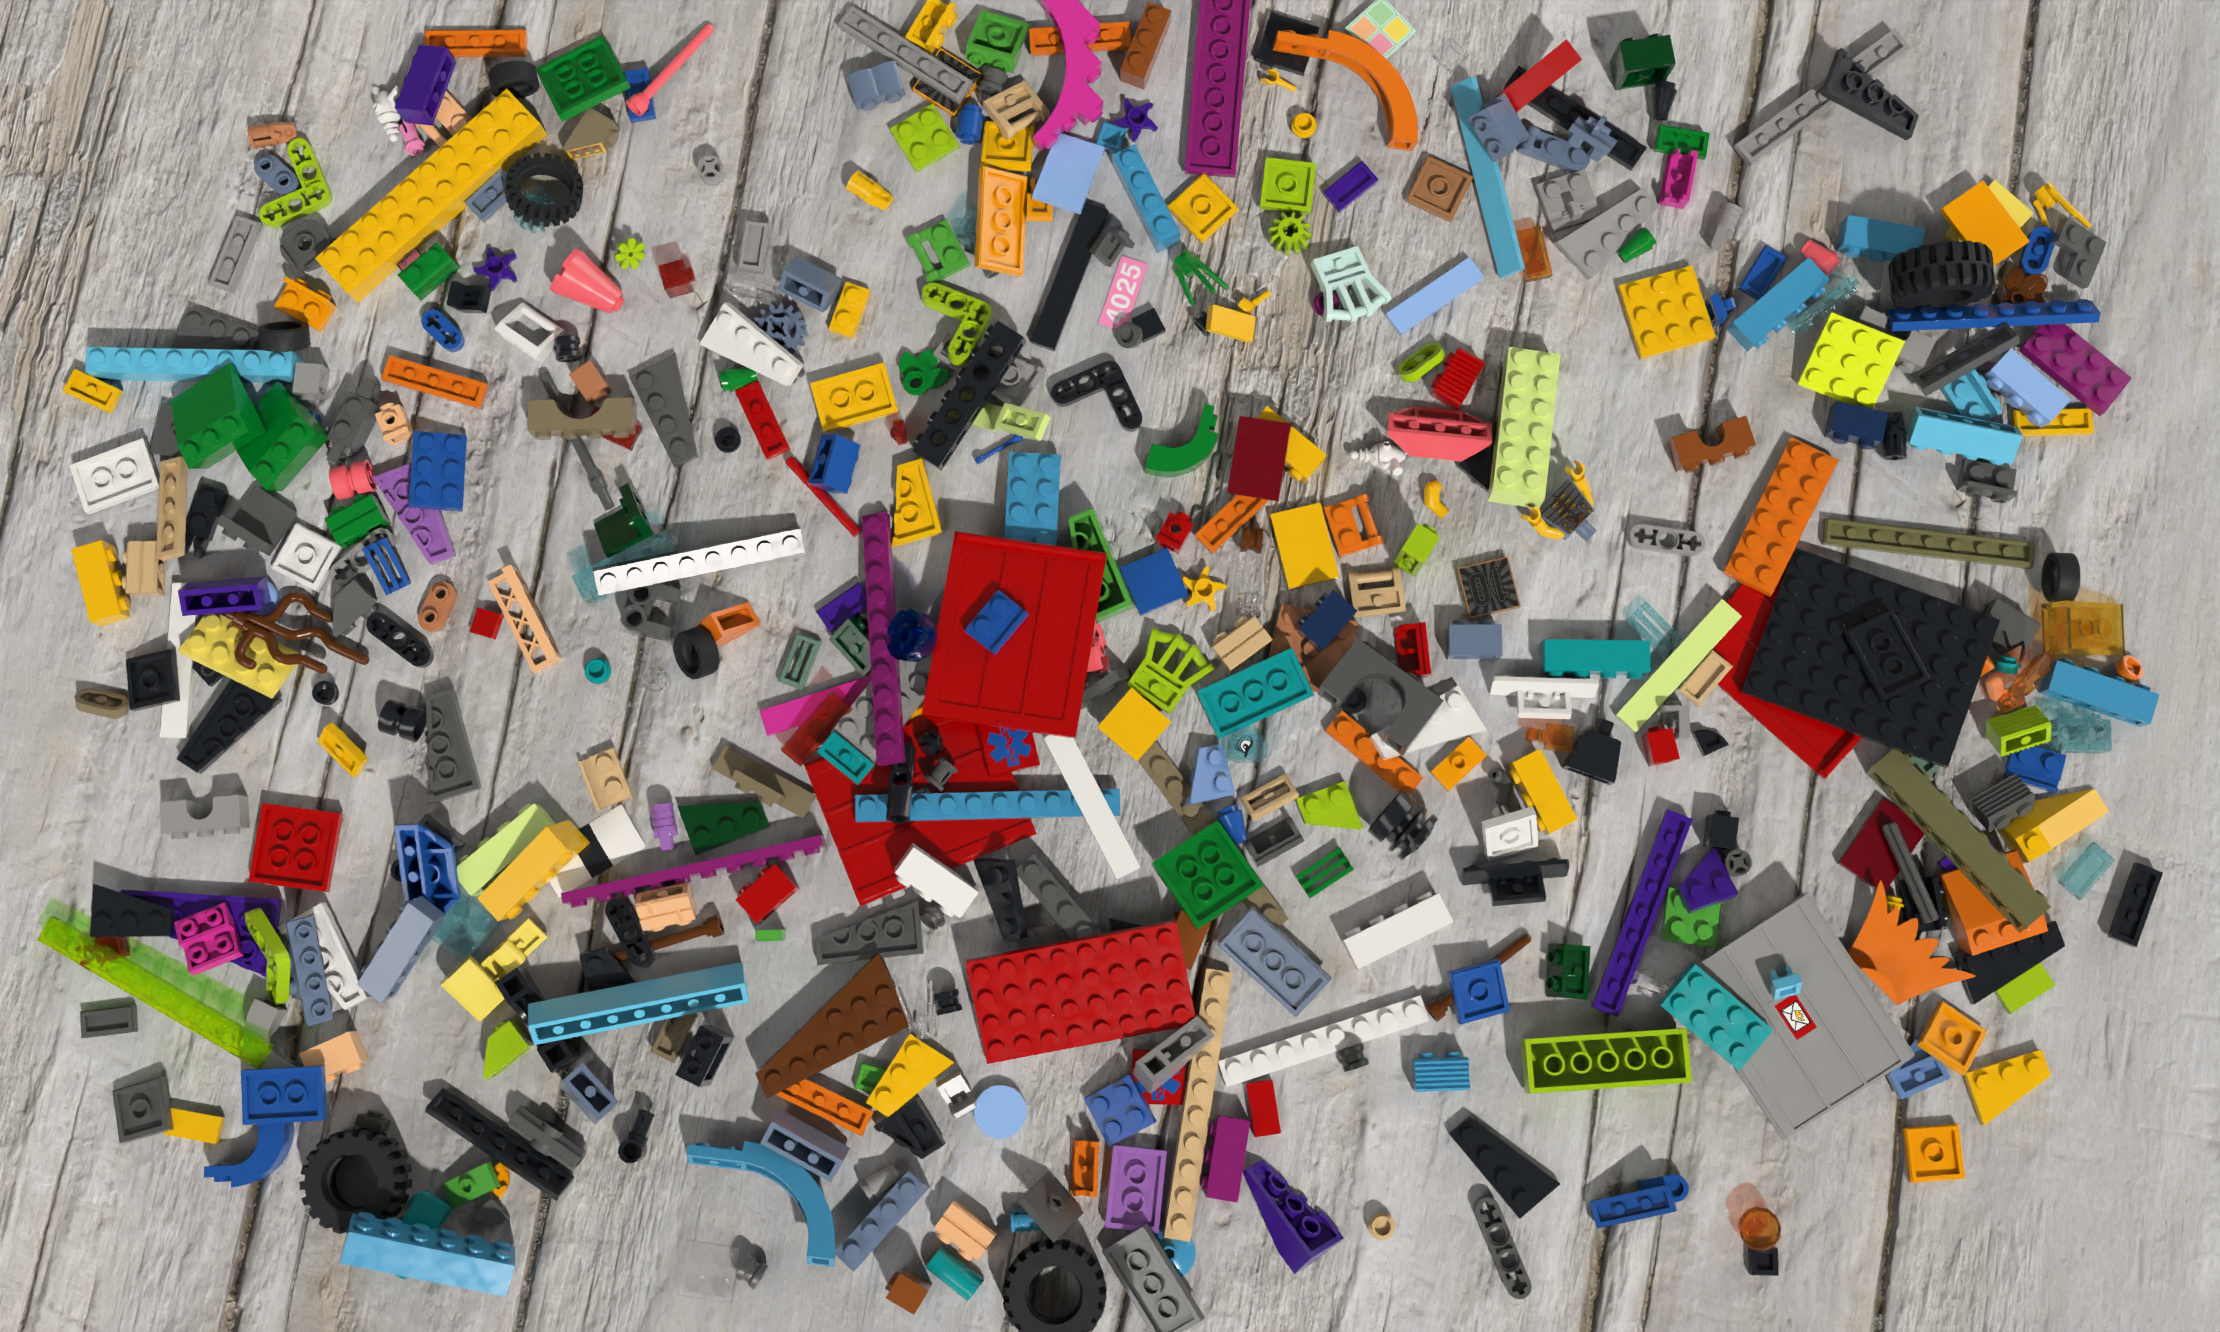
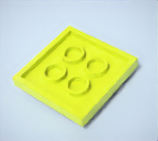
(1850, 361)

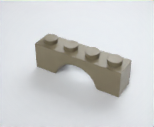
(614, 418)

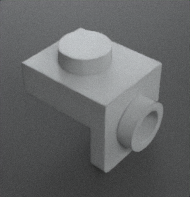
(957, 1094)

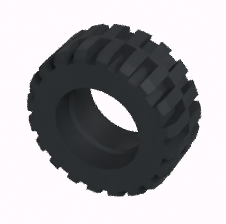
(1942, 275)
(322, 1170)
(1049, 1254)

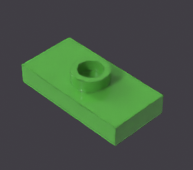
(471, 1184)

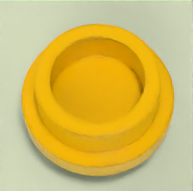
(1303, 125)

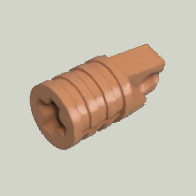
(271, 134)

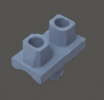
(1595, 134)

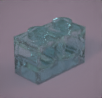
(2079, 734)

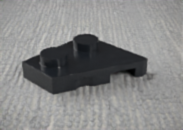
(912, 1129)

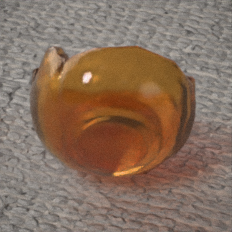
(1759, 1229)

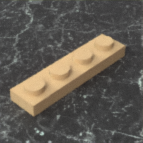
(172, 509)

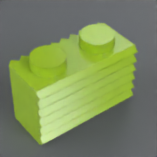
(2018, 730)

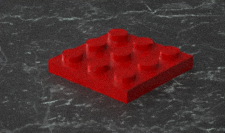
(295, 847)

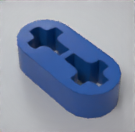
(439, 334)

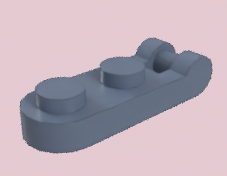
(1554, 151)

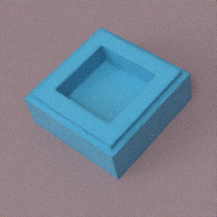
(1111, 137)

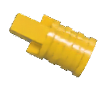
(869, 191)

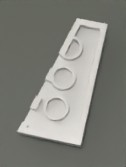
(747, 344)

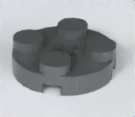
(293, 240)

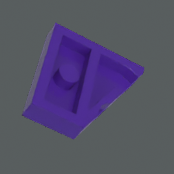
(1707, 884)

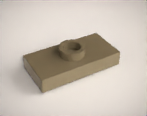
(673, 1036)

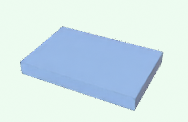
(1068, 173)

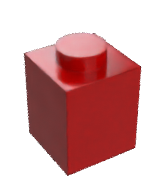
(1660, 746)

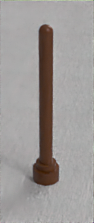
(711, 927)
(1438, 1007)

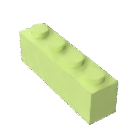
(496, 854)

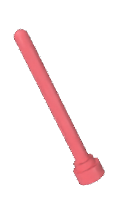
(639, 102)

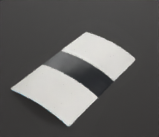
(611, 841)

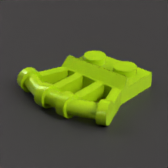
(1158, 684)

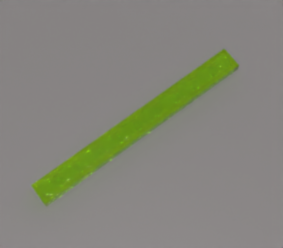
(156, 992)

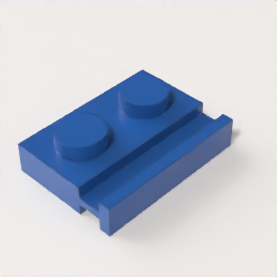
(996, 622)
(2036, 767)

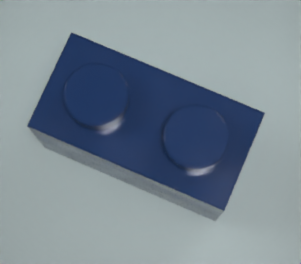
(1855, 425)
(1326, 620)

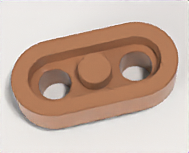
(439, 607)

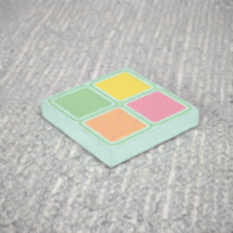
(1381, 28)

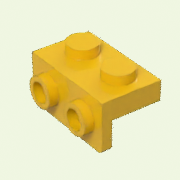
(931, 24)

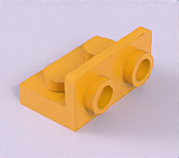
(305, 304)

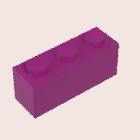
(1226, 1158)

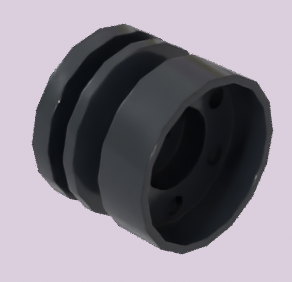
(1403, 824)

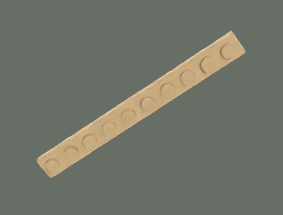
(1196, 1109)

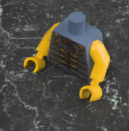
(1565, 509)

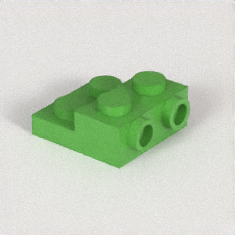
(996, 41)

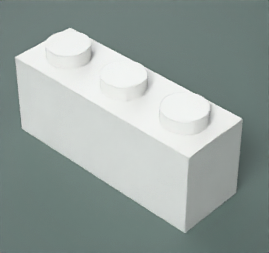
(935, 881)

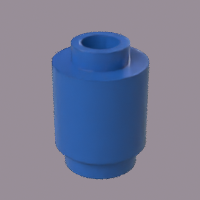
(969, 124)

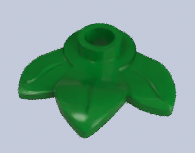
(923, 369)

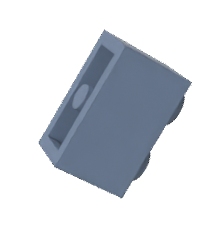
(810, 284)
(1474, 640)
(588, 1093)

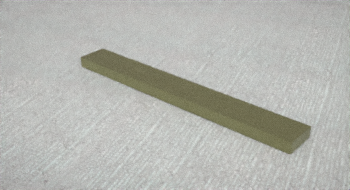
(1928, 543)

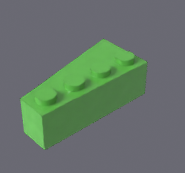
(1089, 535)

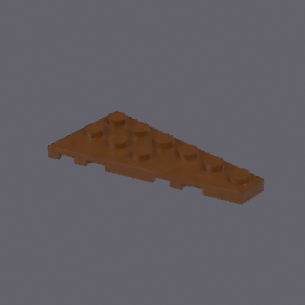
(846, 1024)

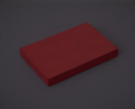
(1259, 458)
(1869, 852)

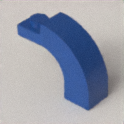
(271, 1150)

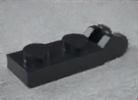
(203, 518)

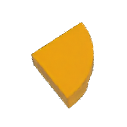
(503, 1176)

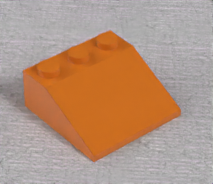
(1975, 920)

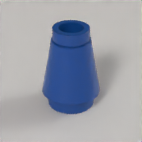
(1233, 823)

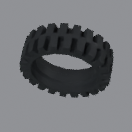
(544, 166)

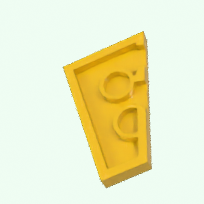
(915, 505)
(2005, 1082)

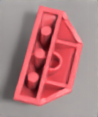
(1438, 432)

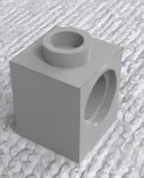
(310, 382)

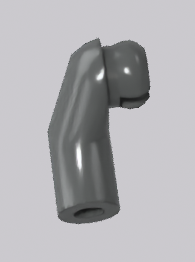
(1503, 784)

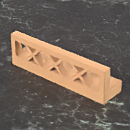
(530, 613)

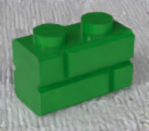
(428, 271)
(357, 520)

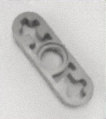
(1684, 550)
(352, 554)

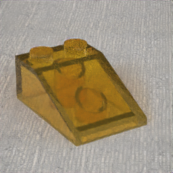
(2083, 629)

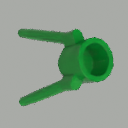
(1190, 265)

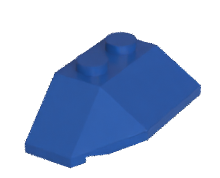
(427, 866)

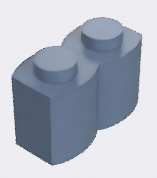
(876, 85)

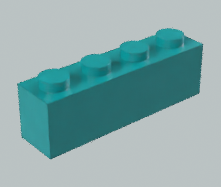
(1595, 658)

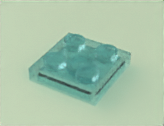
(465, 928)

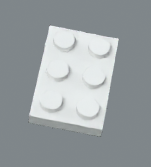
(115, 476)

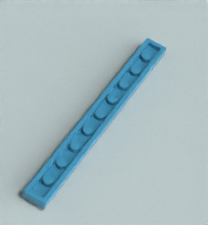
(982, 805)

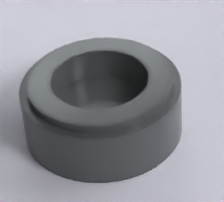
(1129, 335)

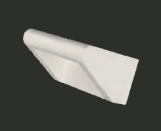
(538, 353)

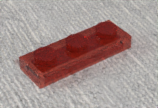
(816, 728)

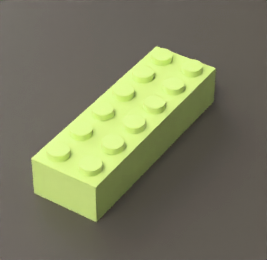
(1524, 427)

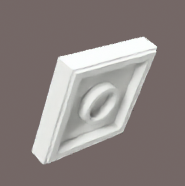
(307, 557)

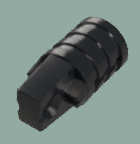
(1895, 430)

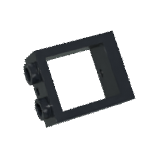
(710, 1047)

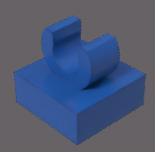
(1719, 309)

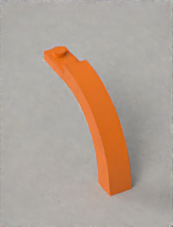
(1372, 68)

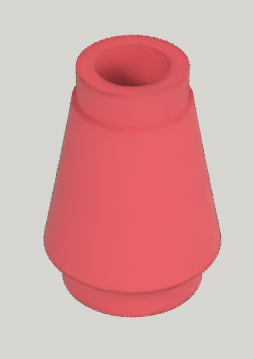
(1821, 256)

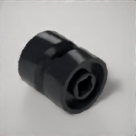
(399, 719)

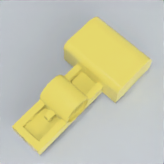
(474, 983)

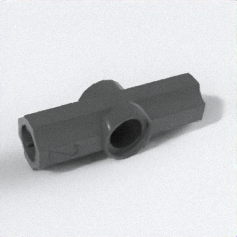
(547, 1138)

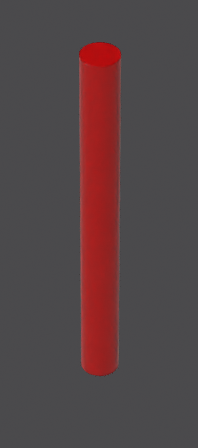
(821, 494)

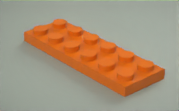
(1780, 517)

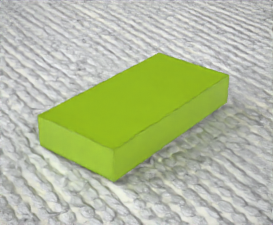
(2024, 988)

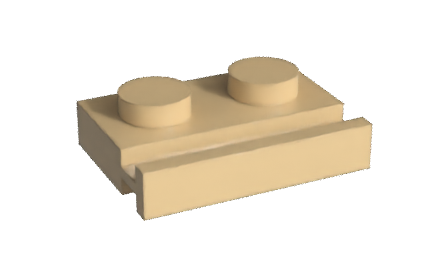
(605, 779)

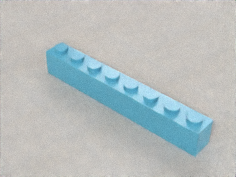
(188, 364)
(637, 1003)

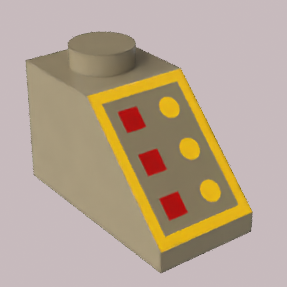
(591, 135)

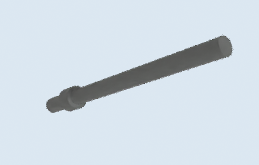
(597, 483)

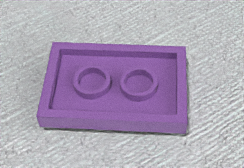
(1135, 1188)

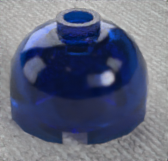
(912, 635)

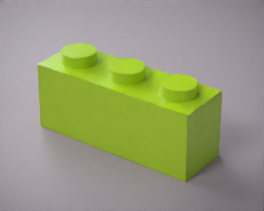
(1417, 549)

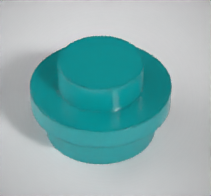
(2007, 665)
(598, 671)

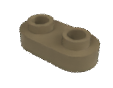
(101, 703)

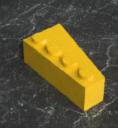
(533, 869)

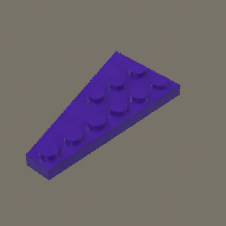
(190, 904)

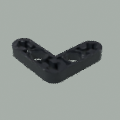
(1109, 385)

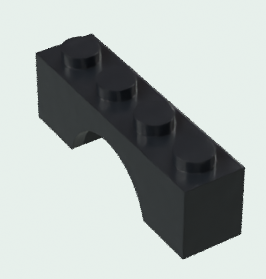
(521, 990)

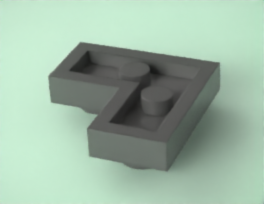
(2084, 251)

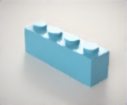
(1963, 435)

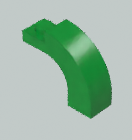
(1182, 460)

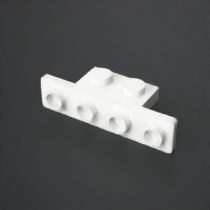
(1544, 696)

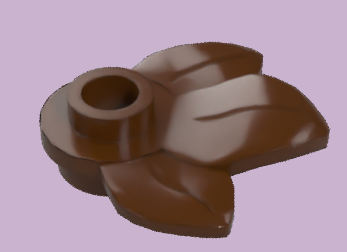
(2025, 288)

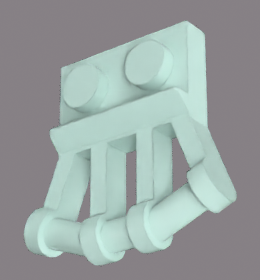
(1346, 269)

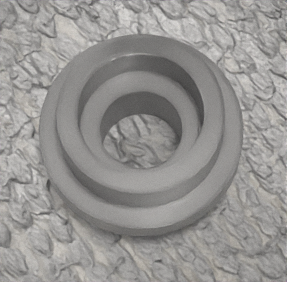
(932, 917)

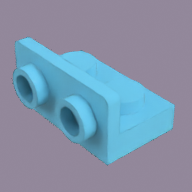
(1971, 397)

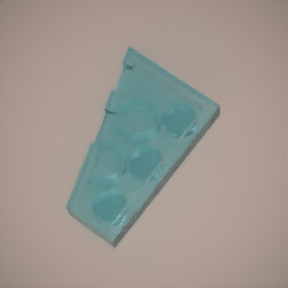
(1824, 305)

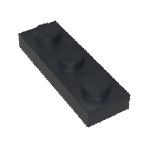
(2135, 904)

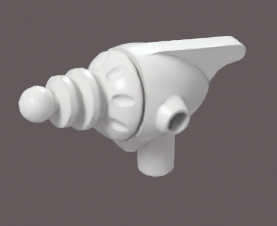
(385, 110)
(1382, 456)

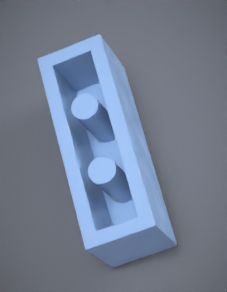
(2026, 388)

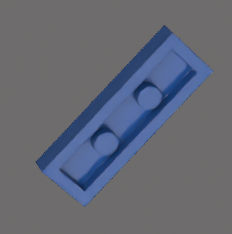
(1633, 1205)

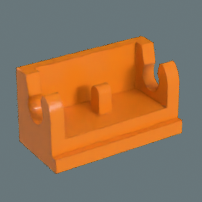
(1084, 1167)

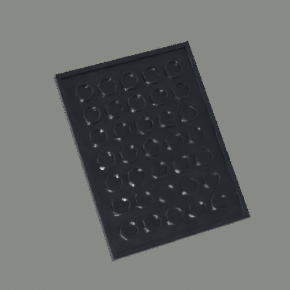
(1814, 673)

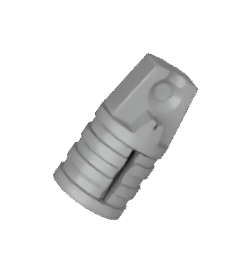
(1724, 224)

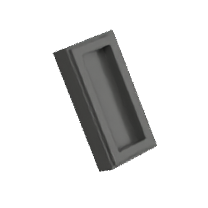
(109, 1021)

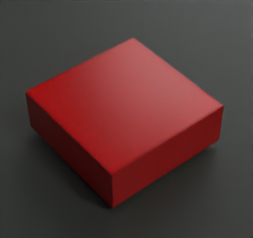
(486, 623)

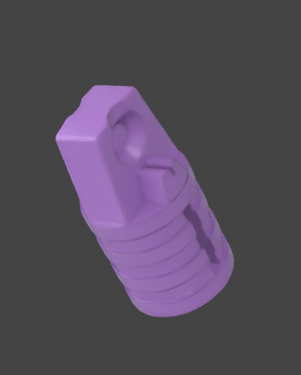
(664, 824)

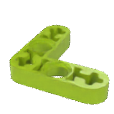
(308, 189)
(966, 314)
(276, 954)

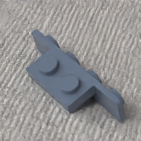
(307, 971)

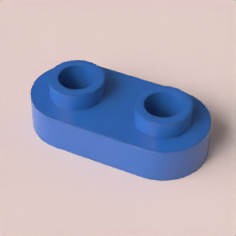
(2037, 253)

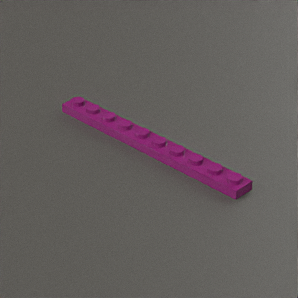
(884, 667)
(682, 874)

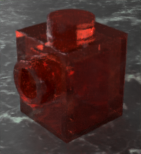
(677, 278)

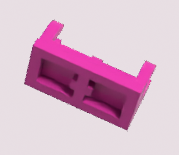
(1678, 179)

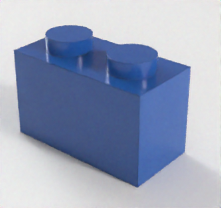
(834, 463)

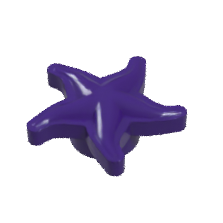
(1136, 119)
(497, 268)

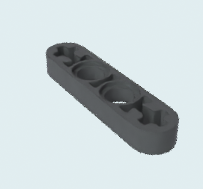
(1499, 1248)

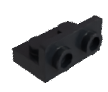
(1910, 909)

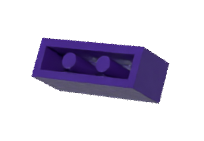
(425, 85)
(224, 596)

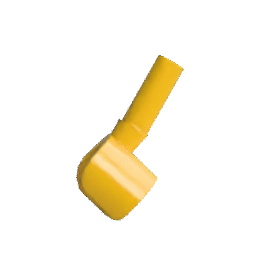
(1275, 79)
(1247, 307)

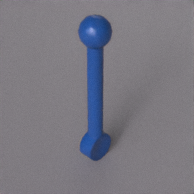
(1016, 438)

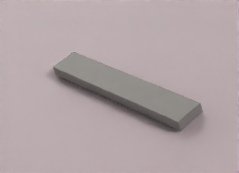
(905, 54)

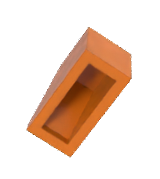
(730, 623)

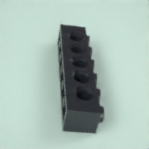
(996, 335)

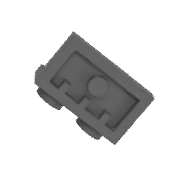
(1987, 480)

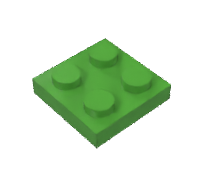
(1693, 928)

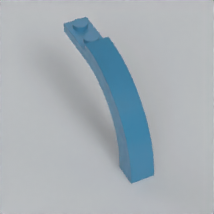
(790, 1177)

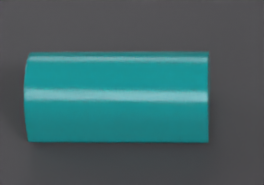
(954, 1273)

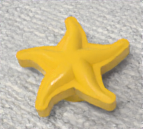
(1203, 589)

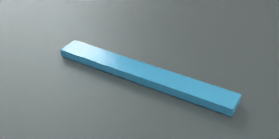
(1488, 183)

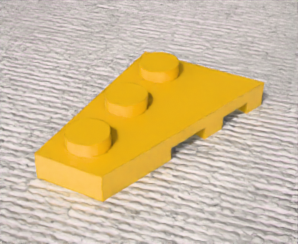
(906, 1075)

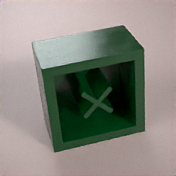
(1642, 61)

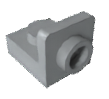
(1681, 719)

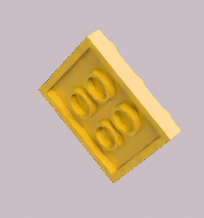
(1666, 312)

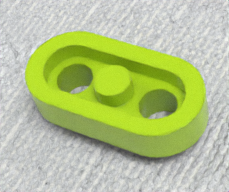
(1421, 362)

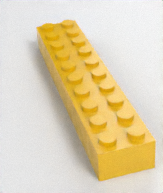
(430, 196)

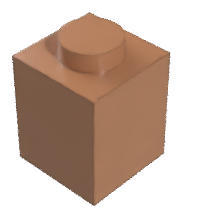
(590, 383)

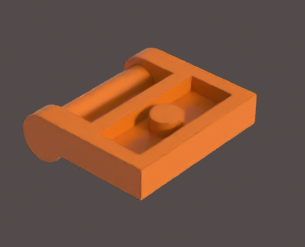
(1344, 527)

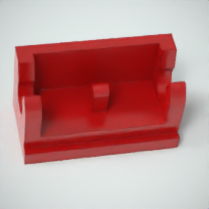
(1413, 649)

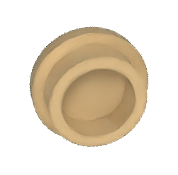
(1381, 1226)

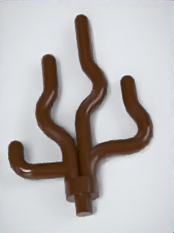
(262, 625)

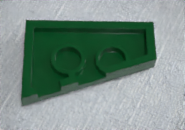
(720, 824)

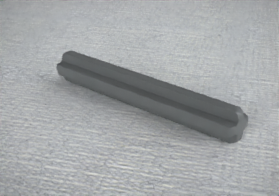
(1910, 872)

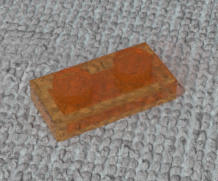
(1534, 254)

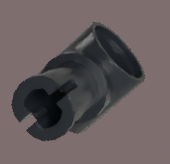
(637, 1136)

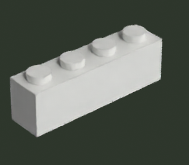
(1396, 931)

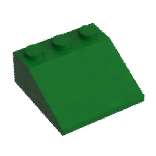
(214, 419)
(288, 444)

